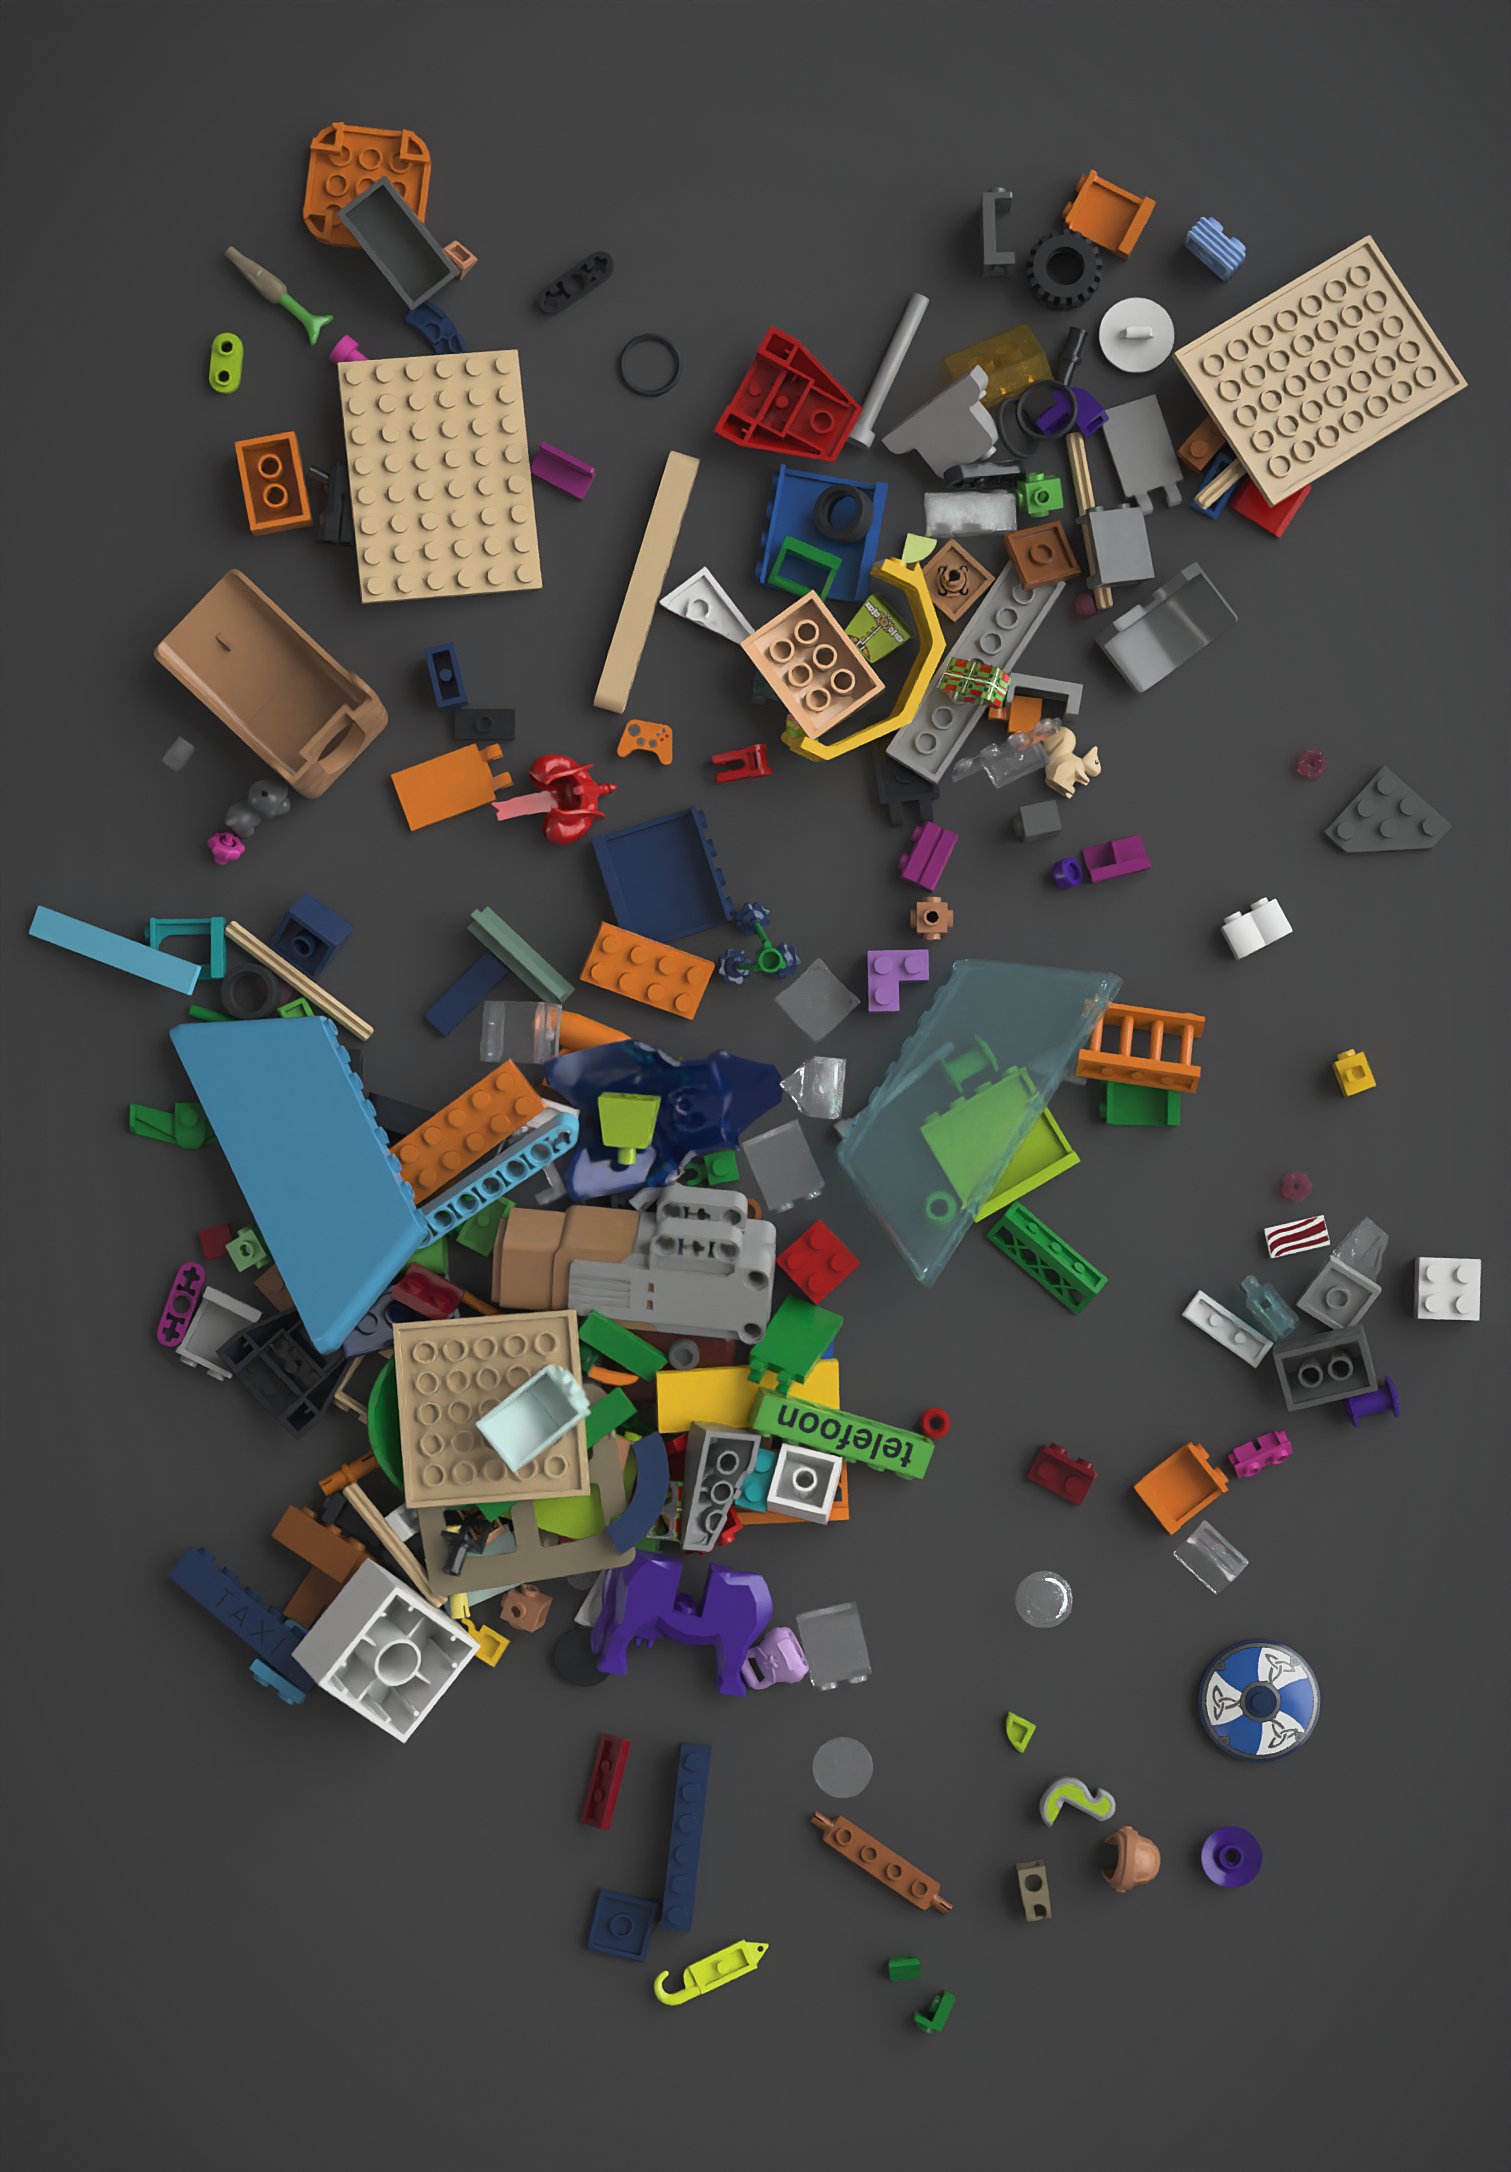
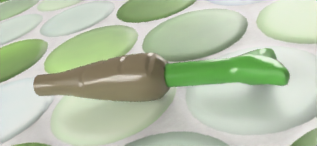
(276, 292)

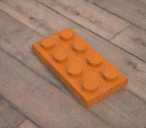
(647, 970)

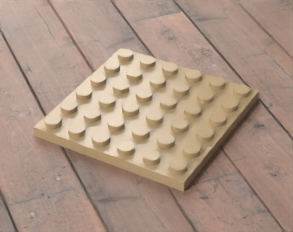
(456, 1375)

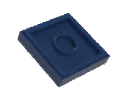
(622, 1925)

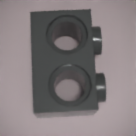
(1037, 821)

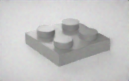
(1338, 1295)

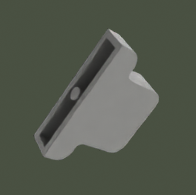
(950, 426)

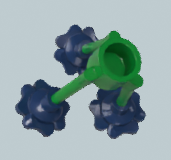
(768, 958)

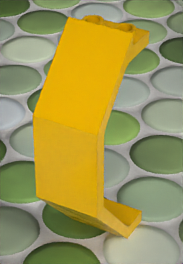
(932, 644)

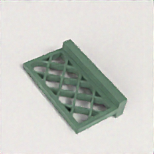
(520, 957)

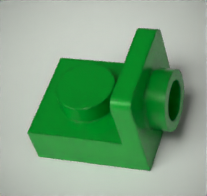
(940, 2008)

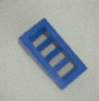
(1211, 511)

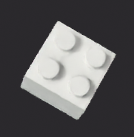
(1447, 1288)
(804, 1484)

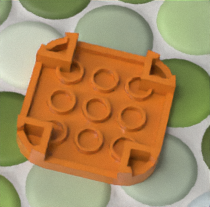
(348, 162)

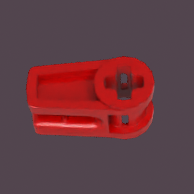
(749, 770)

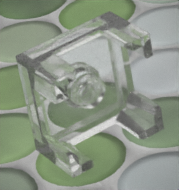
(817, 1001)

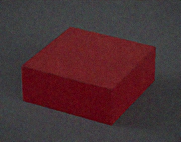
(214, 1241)

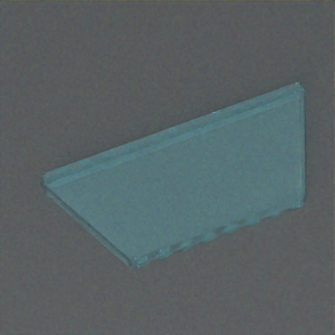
(967, 1098)

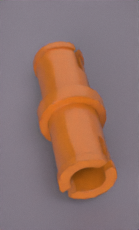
(349, 1474)

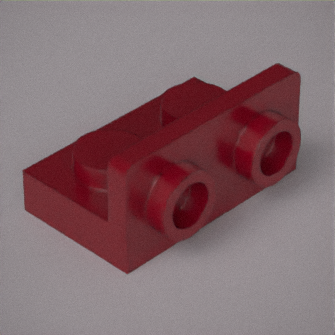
(428, 1293)
(1062, 1474)

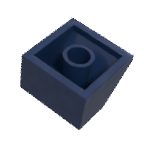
(310, 936)

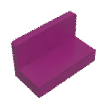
(562, 471)

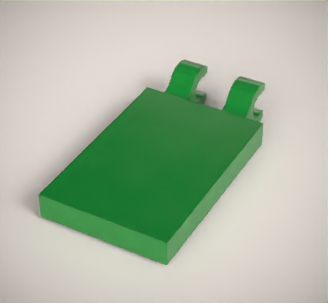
(793, 1343)

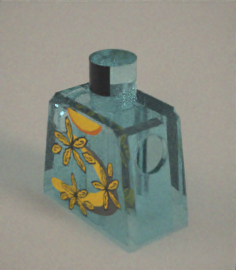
(1276, 1320)

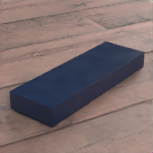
(466, 993)

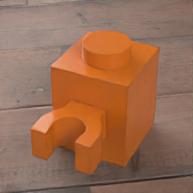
(1021, 715)

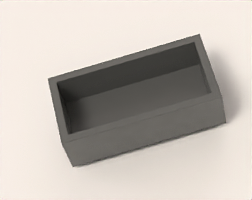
(398, 243)

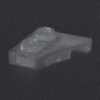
(1363, 1248)

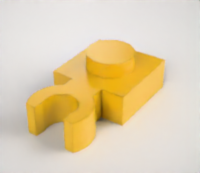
(491, 1642)

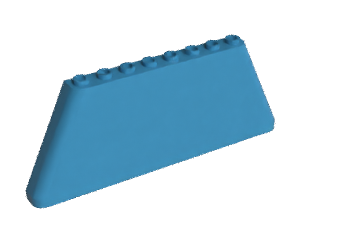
(306, 1162)

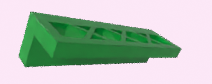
(1050, 1254)

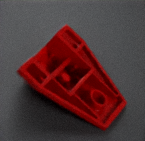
(789, 404)

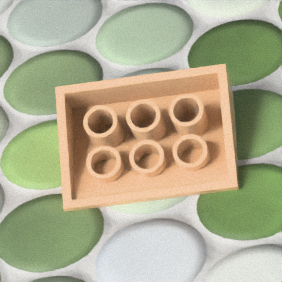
(813, 666)

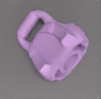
(777, 1658)

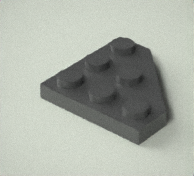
(1387, 818)

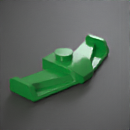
(185, 1128)

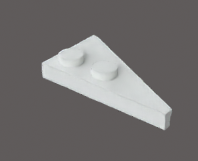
(708, 605)

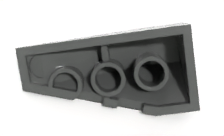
(714, 1470)

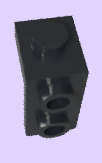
(342, 1513)

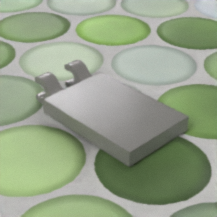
(1142, 452)

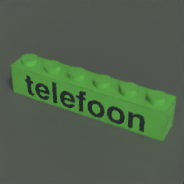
(840, 1433)

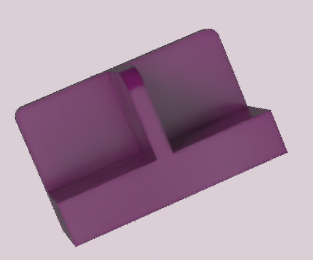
(1116, 859)

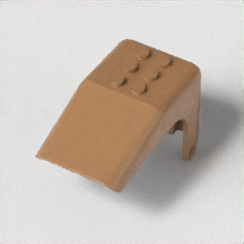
(273, 685)

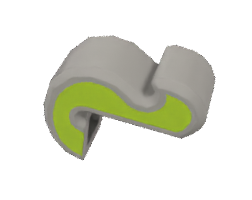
(1075, 1793)

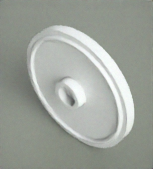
(1136, 335)

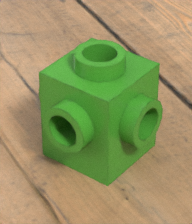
(1039, 494)
(249, 1249)

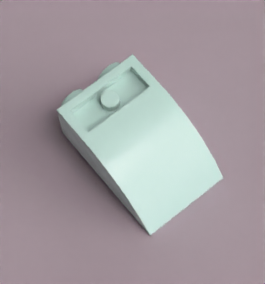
(535, 1416)

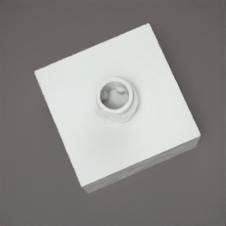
(385, 1650)

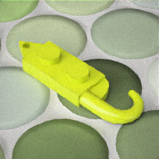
(712, 1971)

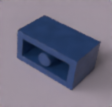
(446, 677)

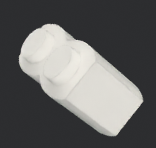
(1255, 929)

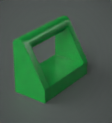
(811, 555)

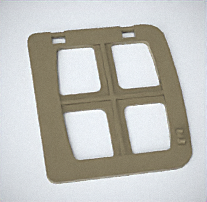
(531, 1559)

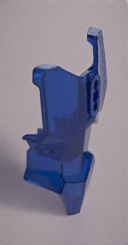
(700, 1109)

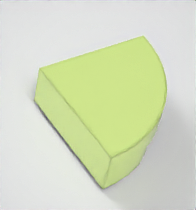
(917, 548)

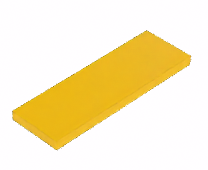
(727, 1396)

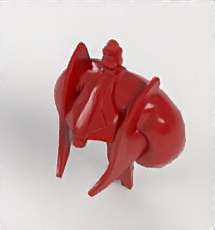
(566, 796)

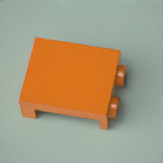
(1107, 215)
(1181, 1486)

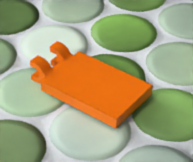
(449, 785)

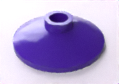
(1235, 1872)

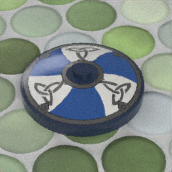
(1258, 1700)

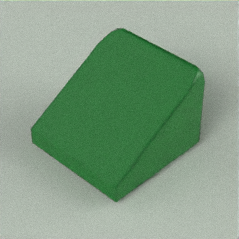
(904, 1968)

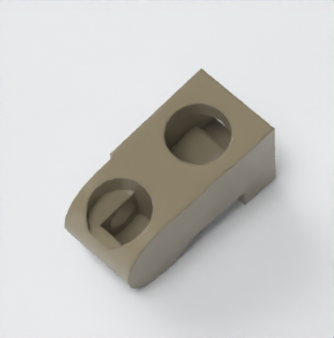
(1034, 1890)

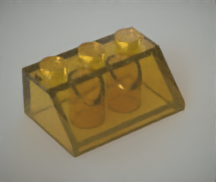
(1010, 361)

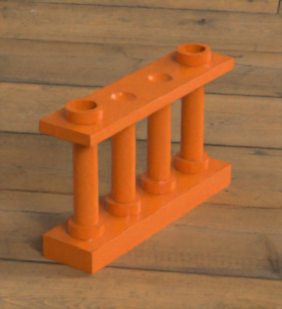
(1142, 1071)

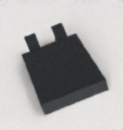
(898, 783)

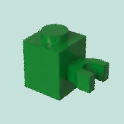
(718, 1169)

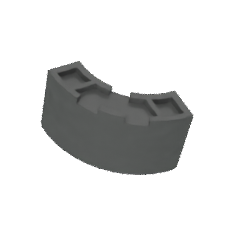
(1167, 629)

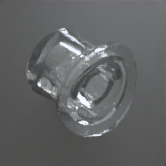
(1044, 1599)

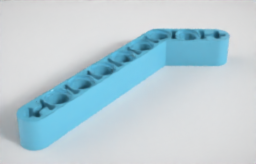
(503, 1172)

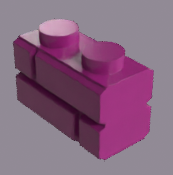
(928, 856)

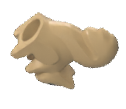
(1065, 766)

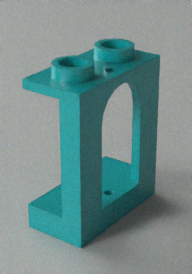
(162, 928)

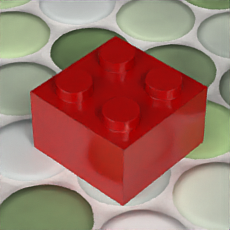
(817, 1262)

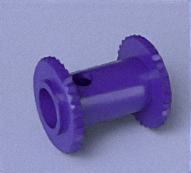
(1374, 1402)

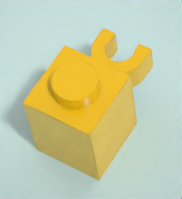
(1353, 1073)

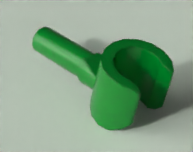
(640, 1425)

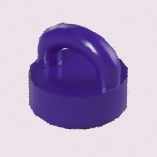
(1066, 874)

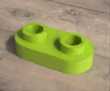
(226, 363)

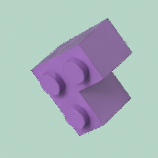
(889, 969)

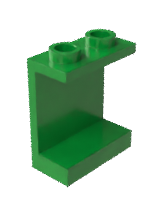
(1139, 1105)

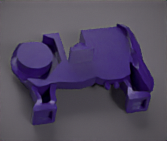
(645, 1604)

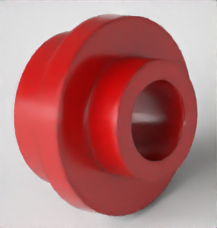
(935, 1433)

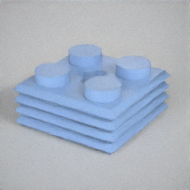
(1214, 248)

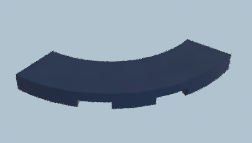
(436, 328)
(648, 1497)

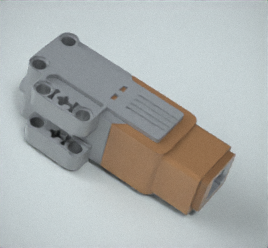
(647, 1271)

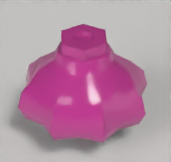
(225, 847)

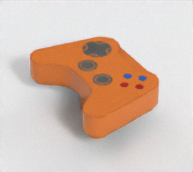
(647, 737)

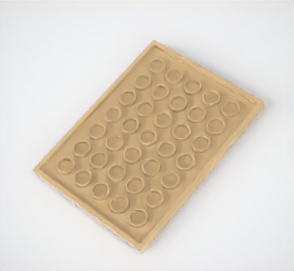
(1319, 370)
(439, 476)

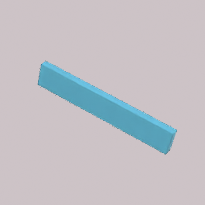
(115, 950)

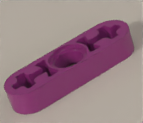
(167, 1323)

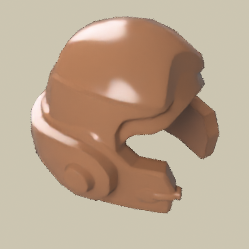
(1136, 1860)

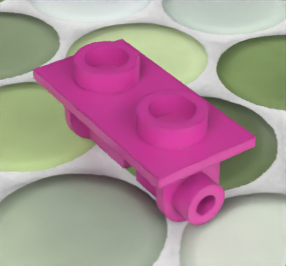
(1272, 1451)

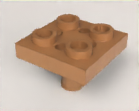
(976, 580)

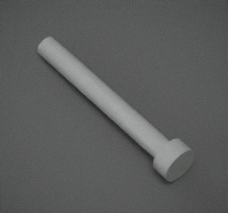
(861, 434)

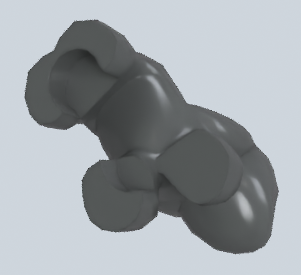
(263, 802)

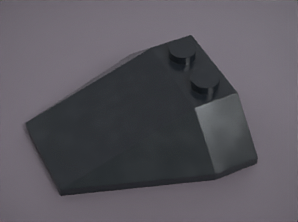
(286, 1370)

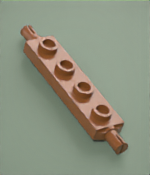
(881, 1863)

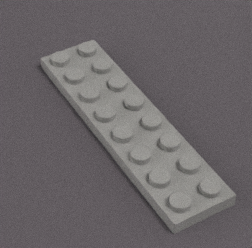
(992, 637)

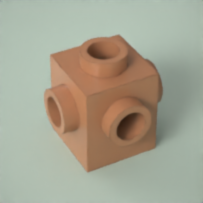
(929, 930)
(525, 1607)

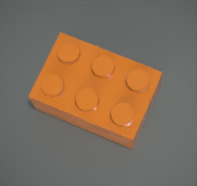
(274, 483)

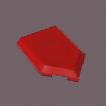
(1254, 507)

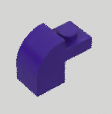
(1089, 416)

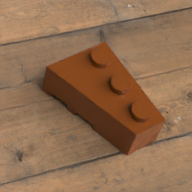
(321, 1543)

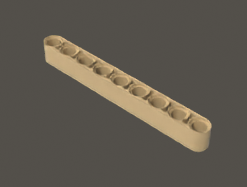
(646, 582)

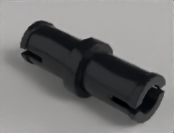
(1070, 356)

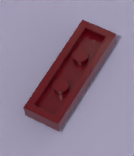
(605, 1781)

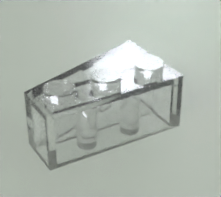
(969, 514)

